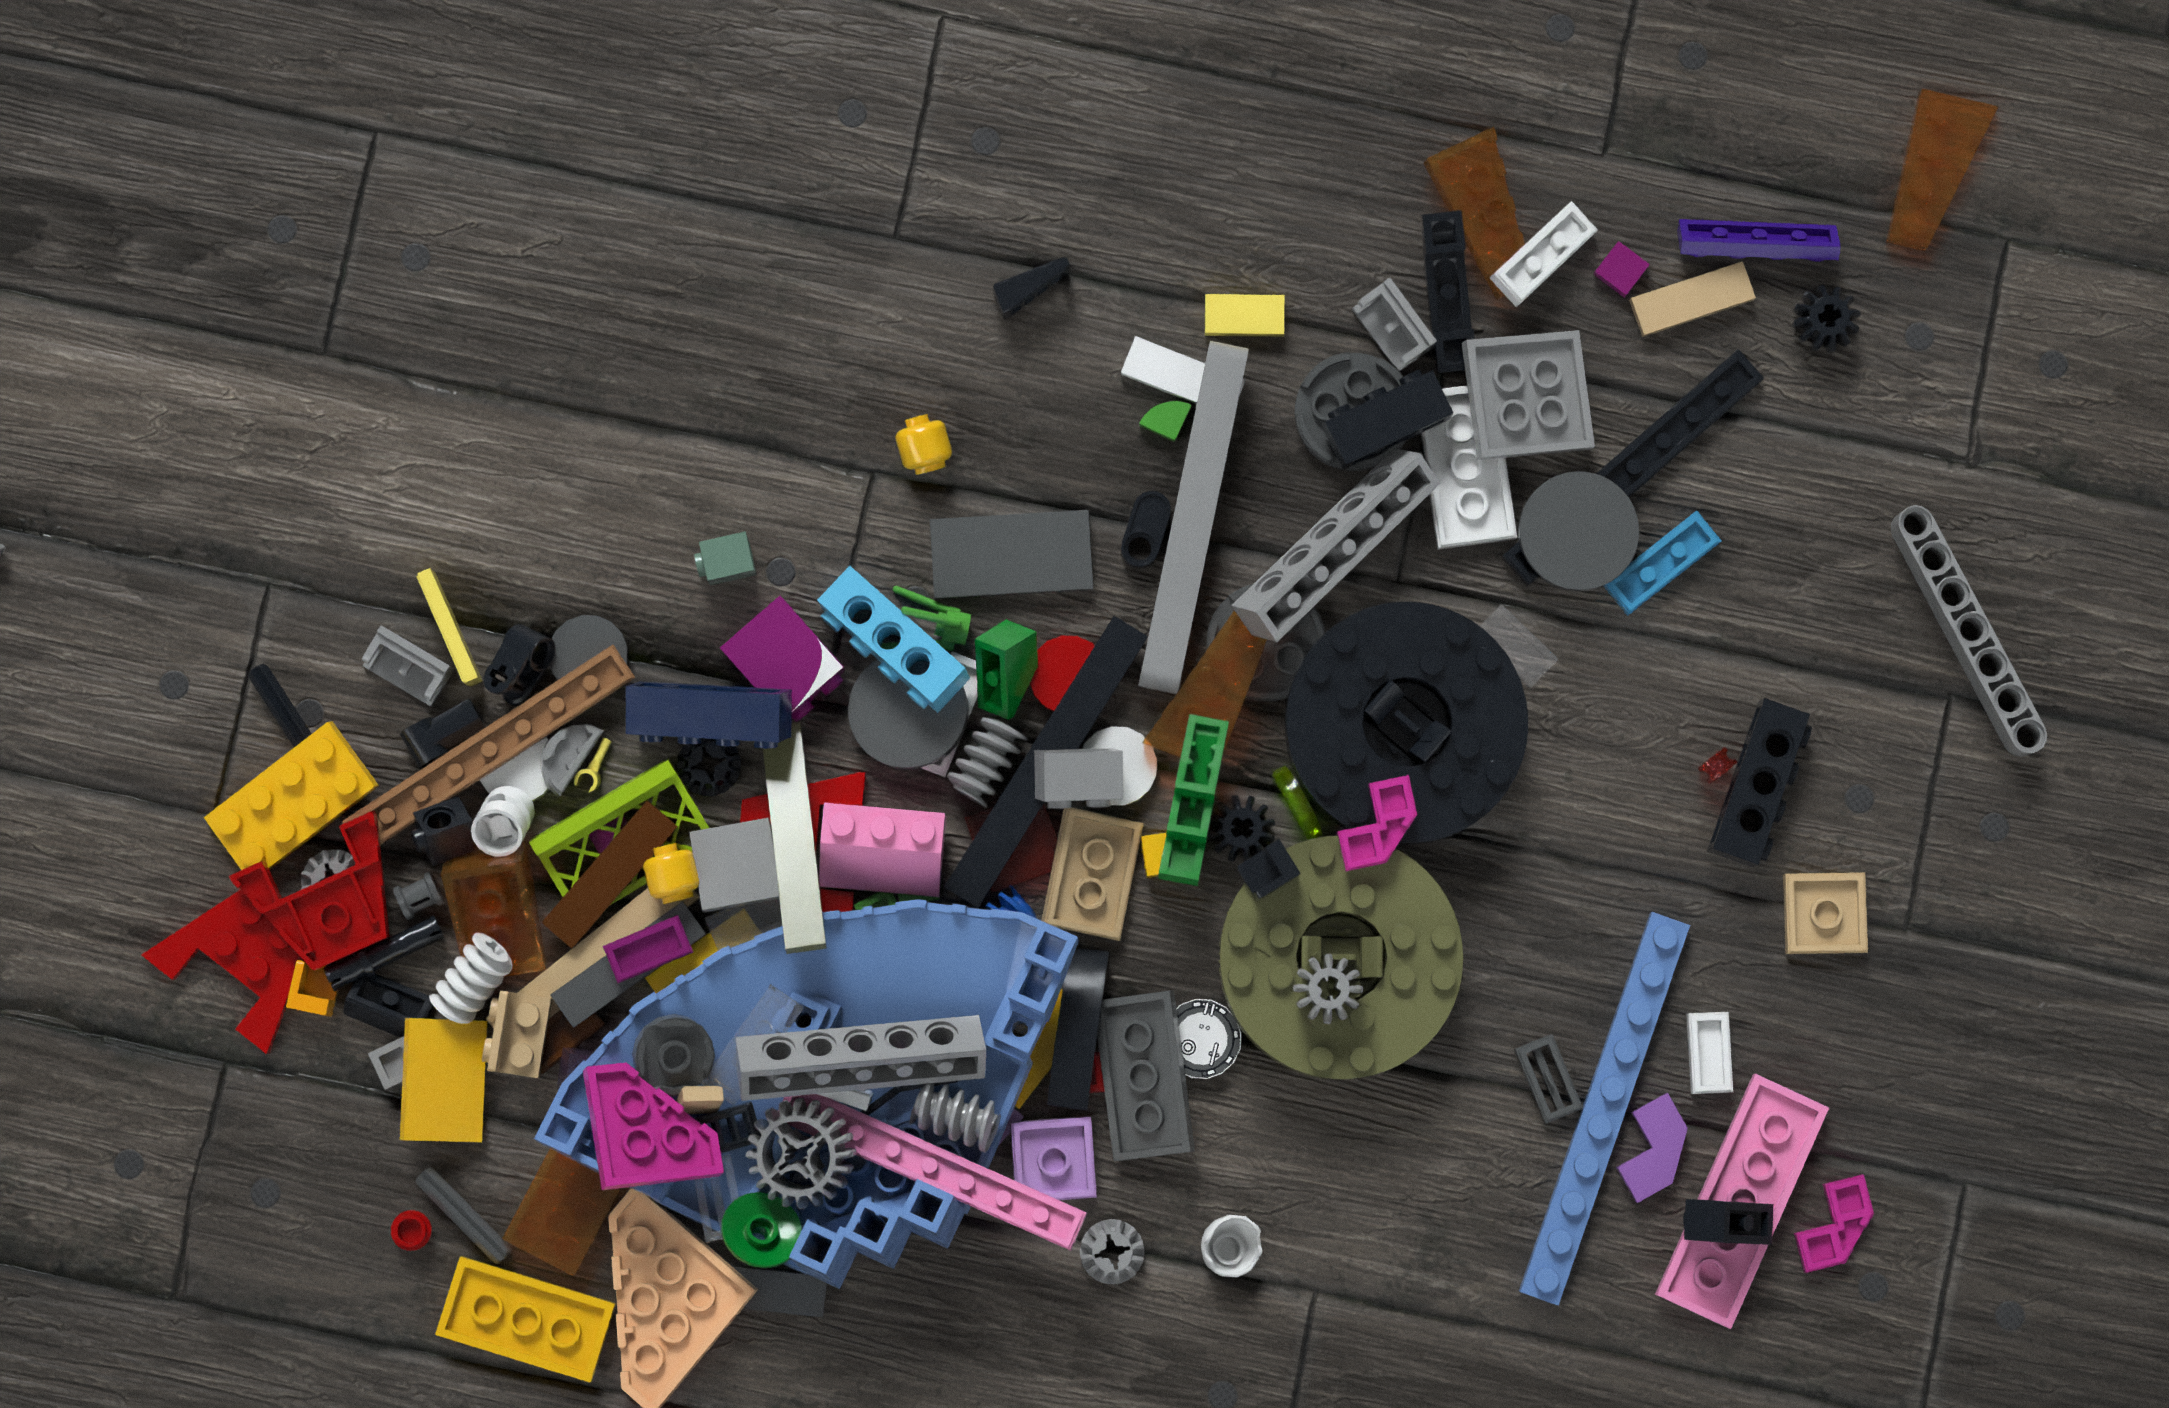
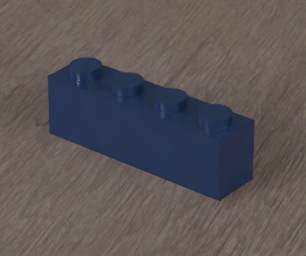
(708, 713)

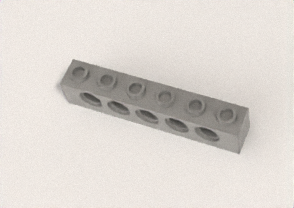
(1335, 544)
(860, 1057)

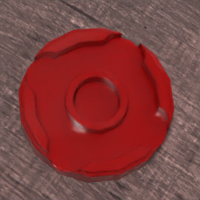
(1057, 667)

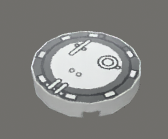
(1207, 1038)

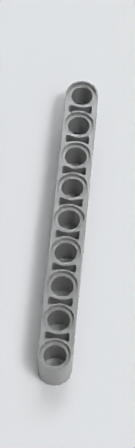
(1193, 517)

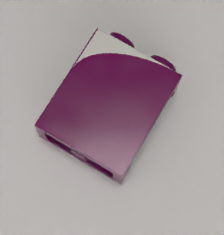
(784, 654)

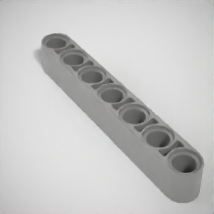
(1986, 642)

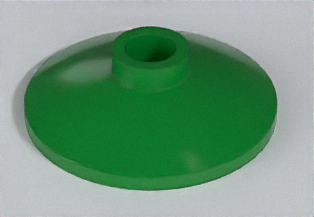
(758, 1214)

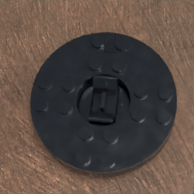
(1404, 697)

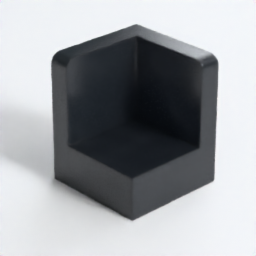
(1268, 870)

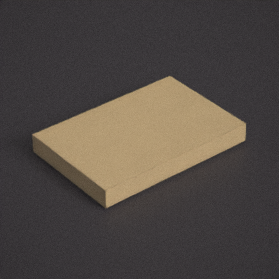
(1092, 873)

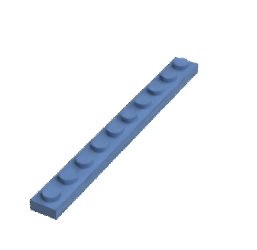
(1604, 1108)

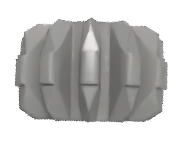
(1314, 992)

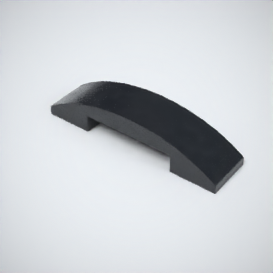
(1446, 287)
(1078, 1030)

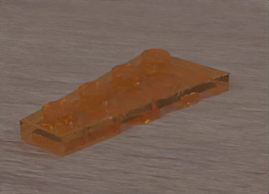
(1936, 158)

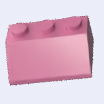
(881, 849)

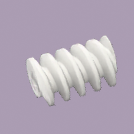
(472, 979)

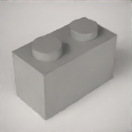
(1078, 776)

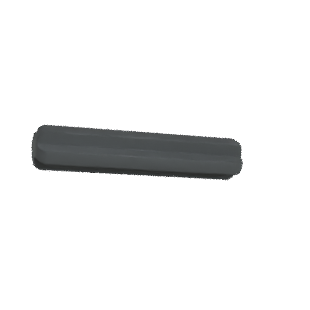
(463, 1215)

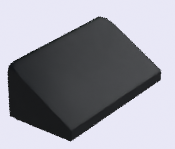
(385, 1004)

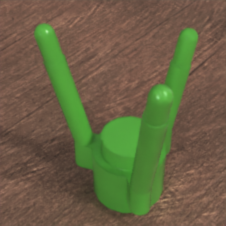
(949, 621)

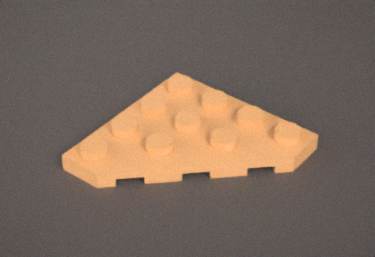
(669, 1295)

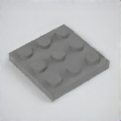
(1528, 395)

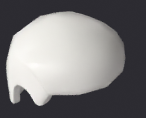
(1231, 1245)

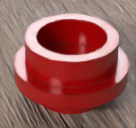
(411, 1230)

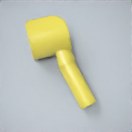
(594, 765)

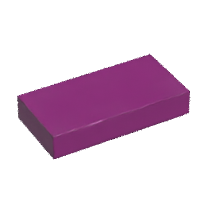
(648, 949)

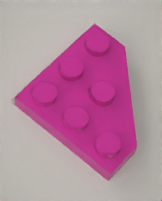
(644, 1132)

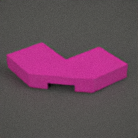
(1393, 813)
(1850, 1214)

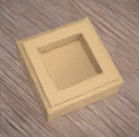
(701, 1099)

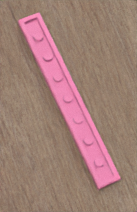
(953, 1174)

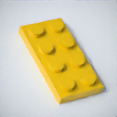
(292, 799)
(525, 1319)

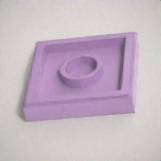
(1055, 1156)

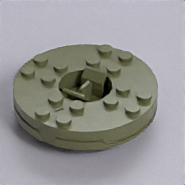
(1388, 926)

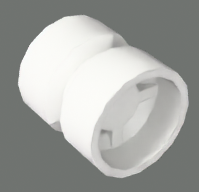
(503, 821)

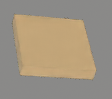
(1825, 913)

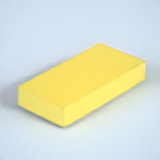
(1244, 315)

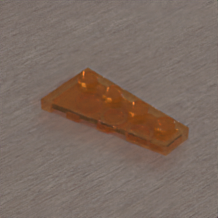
(1474, 181)
(1213, 687)

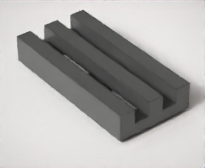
(1534, 1046)

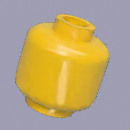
(923, 444)
(671, 874)

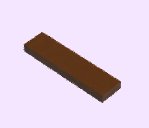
(609, 874)

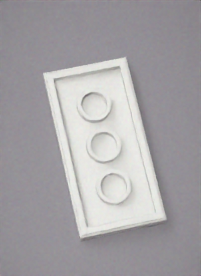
(1473, 494)

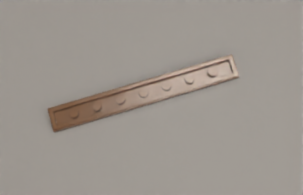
(500, 742)

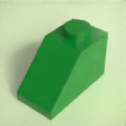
(1005, 667)

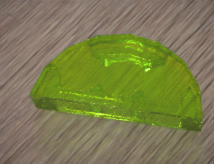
(1297, 802)

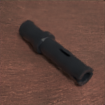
(383, 953)

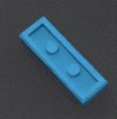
(1662, 562)

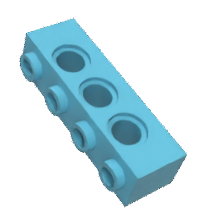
(854, 593)

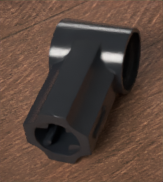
(437, 736)

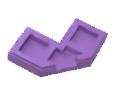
(1665, 1135)

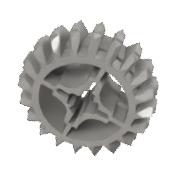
(790, 1142)

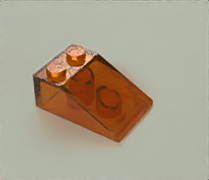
(496, 900)

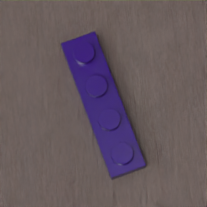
(1758, 240)

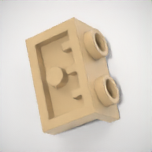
(517, 1034)

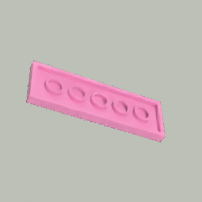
(1754, 1165)

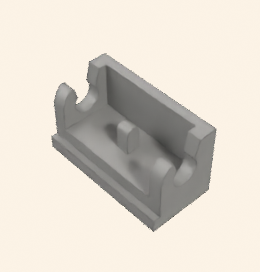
(1394, 325)
(407, 666)

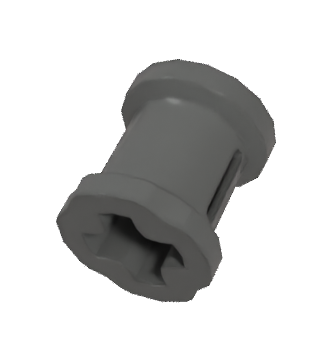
(419, 895)

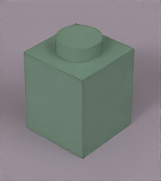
(725, 559)

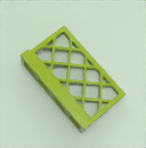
(605, 810)

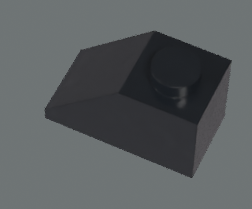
(1728, 1222)

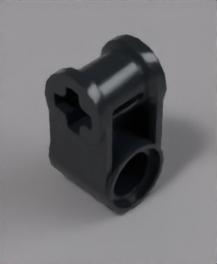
(521, 661)

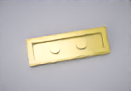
(449, 627)

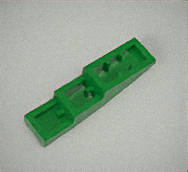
(1193, 800)

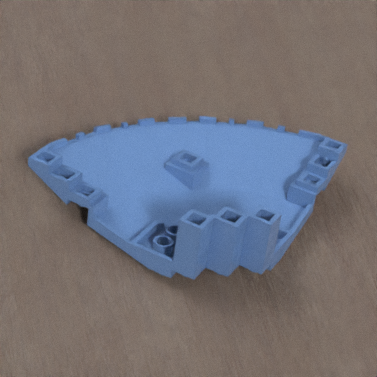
(877, 969)

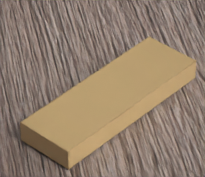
(1692, 299)

